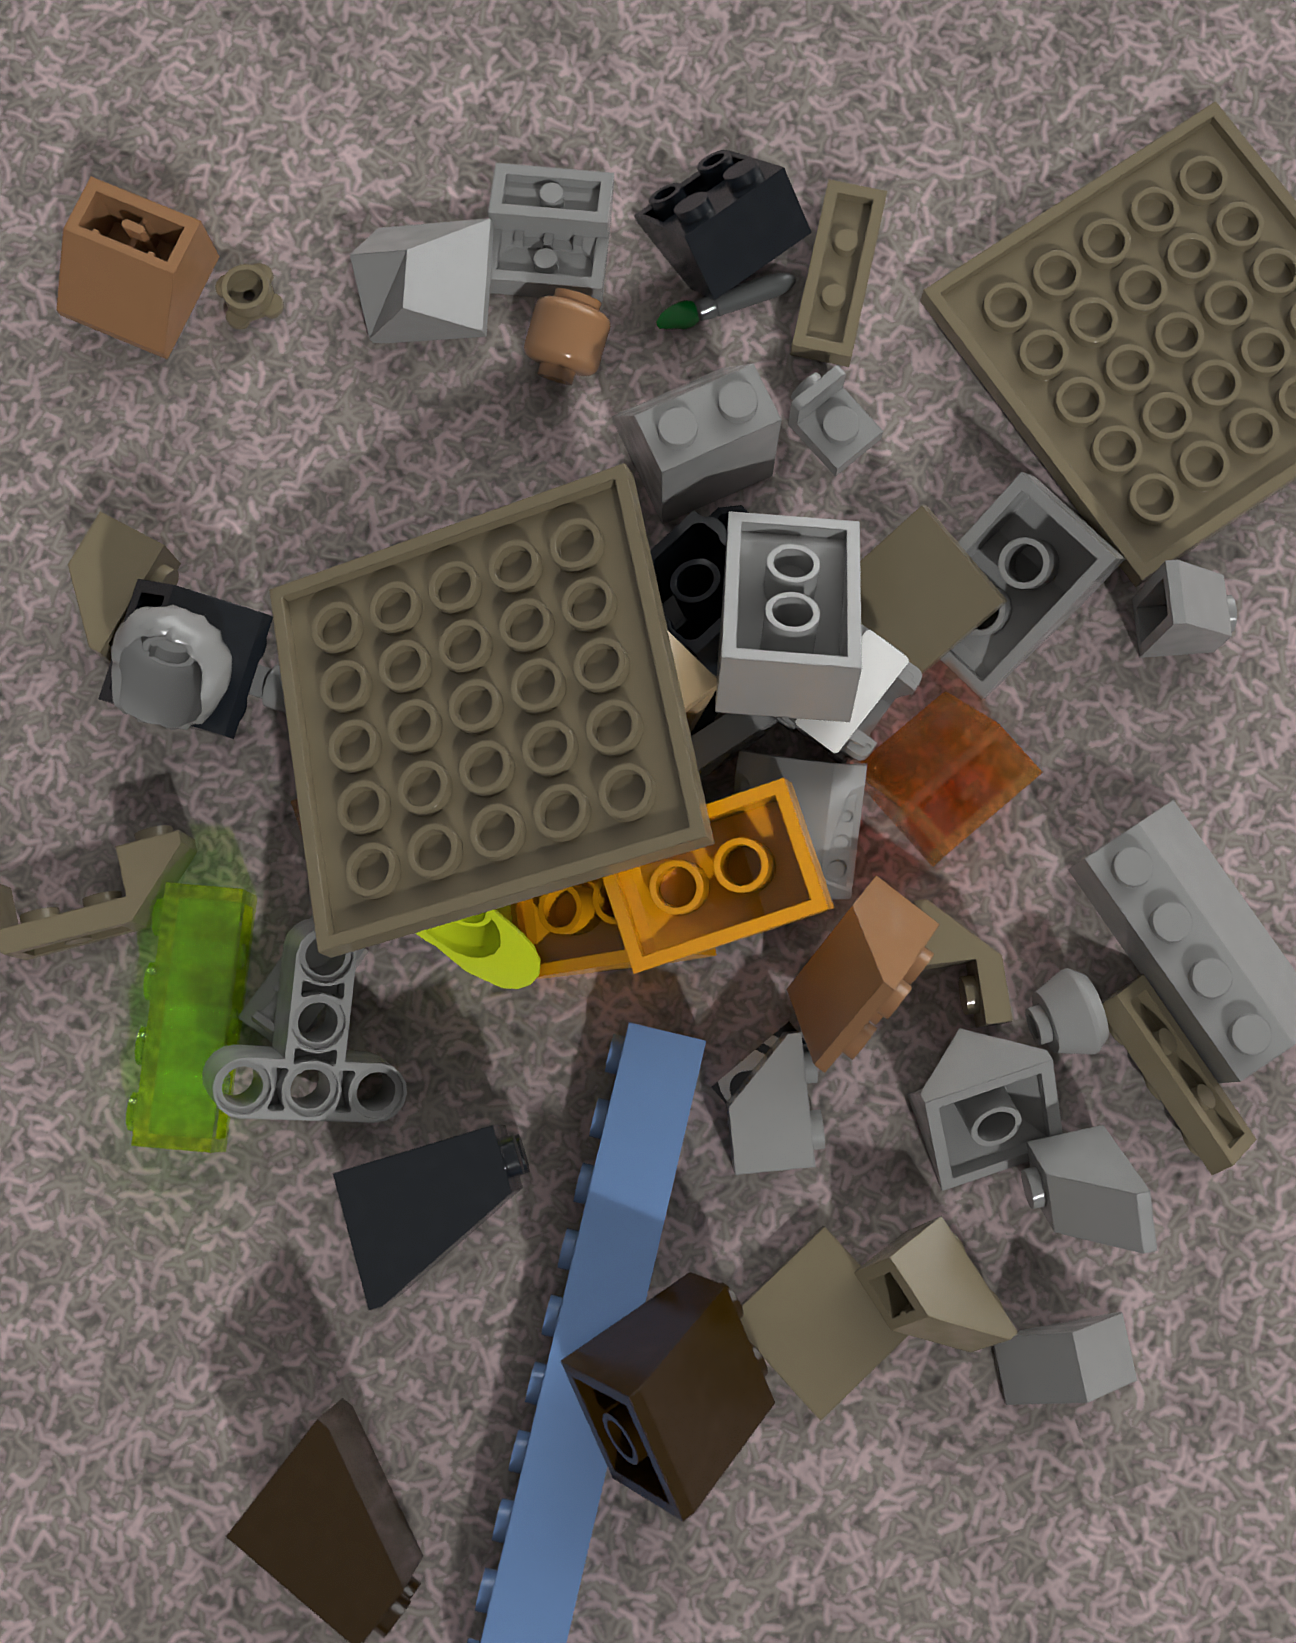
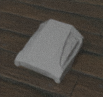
(829, 802)

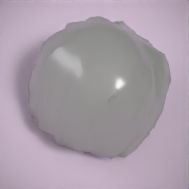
(169, 667)

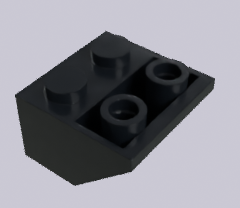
(724, 221)
(241, 630)

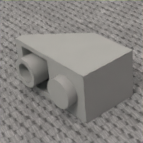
(772, 1114)

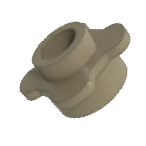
(246, 279)

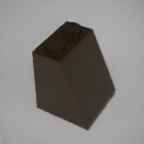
(673, 1392)
(334, 1530)

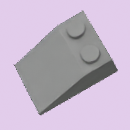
(1044, 568)
(790, 618)

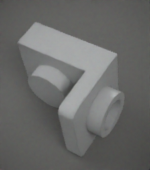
(831, 420)

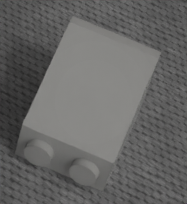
(702, 439)

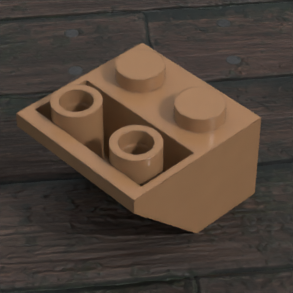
(132, 267)
(860, 972)

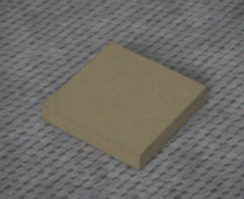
(924, 590)
(818, 1324)

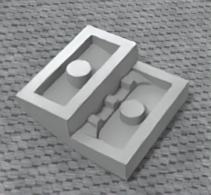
(549, 230)

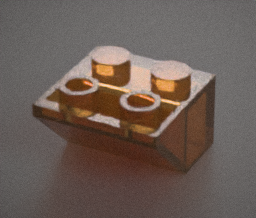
(946, 775)

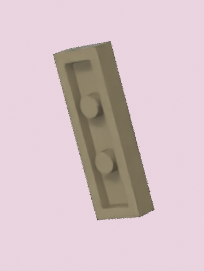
(838, 273)
(1177, 1075)

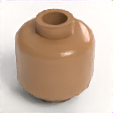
(567, 335)

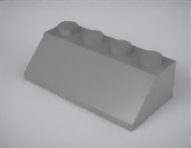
(1195, 942)

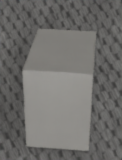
(1066, 1361)

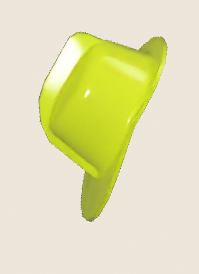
(488, 948)

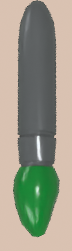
(688, 313)

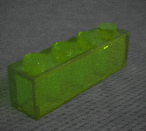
(193, 1011)

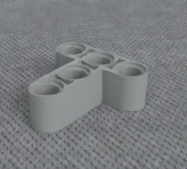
(297, 1051)

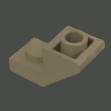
(985, 986)

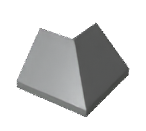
(425, 280)
(985, 1106)

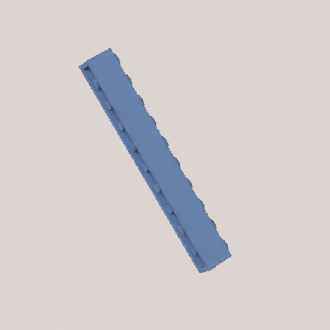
(608, 1277)

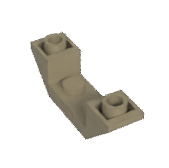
(145, 867)

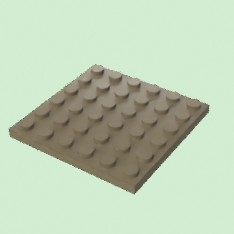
(1146, 339)
(485, 715)

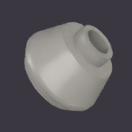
(1068, 1015)

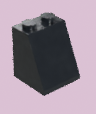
(424, 1203)

